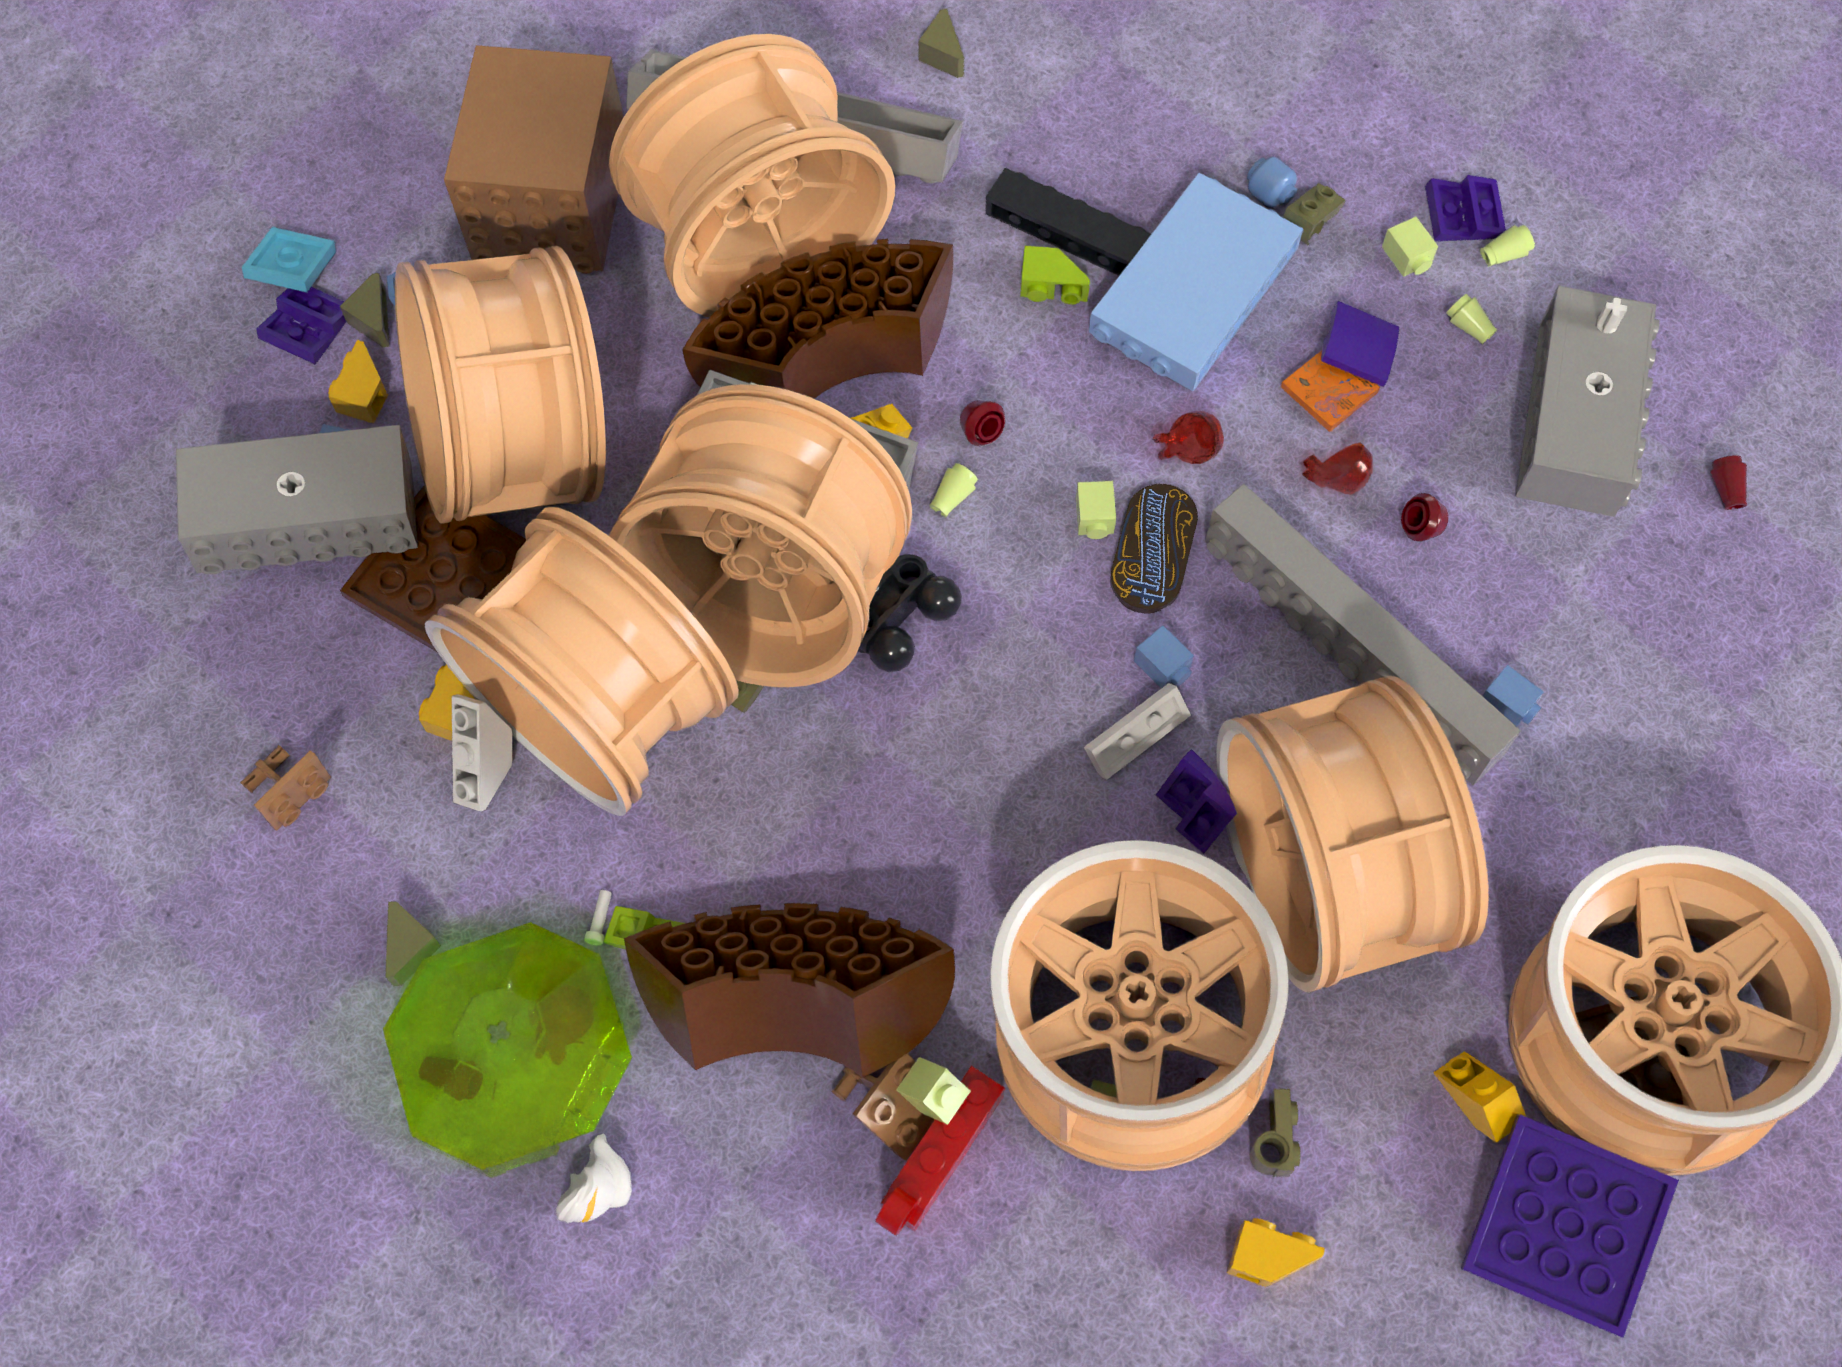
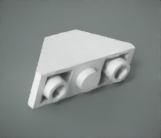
(479, 752)

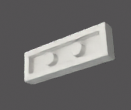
(1137, 731)

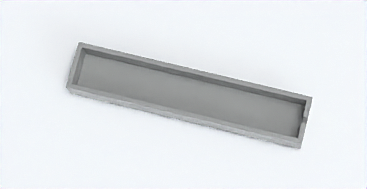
(907, 138)
(1352, 625)

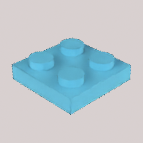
(289, 259)

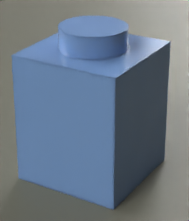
(1164, 658)
(1514, 696)

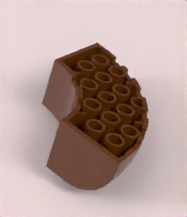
(829, 318)
(792, 984)

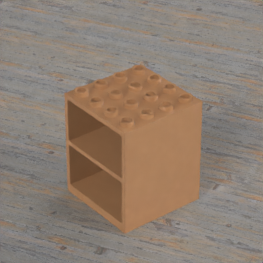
(536, 154)

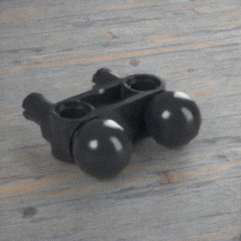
(895, 600)

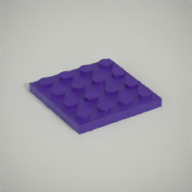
(1570, 1225)

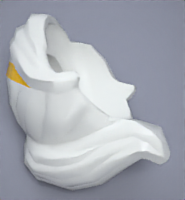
(598, 1187)

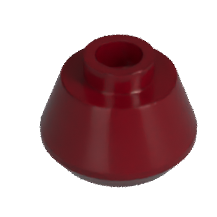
(982, 422)
(1424, 517)

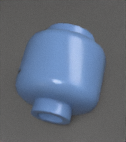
(1272, 181)

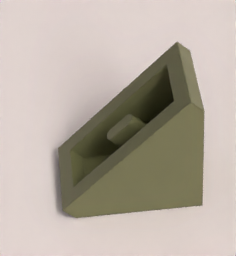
(941, 47)
(368, 310)
(406, 944)

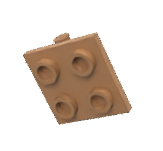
(283, 801)
(885, 1109)

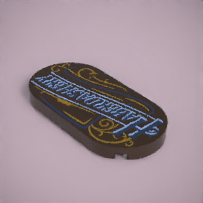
(1153, 548)

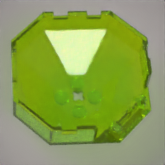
(525, 1093)

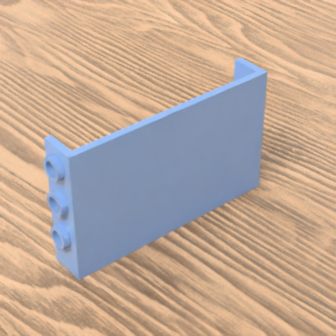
(1195, 281)

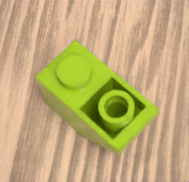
(1050, 266)

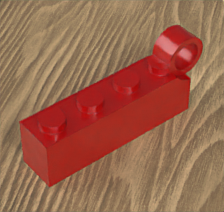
(938, 1156)

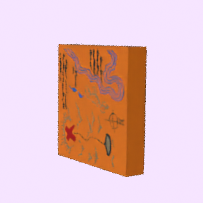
(1328, 391)

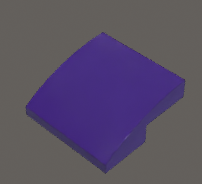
(1479, 206)
(312, 310)
(1360, 343)
(1199, 799)

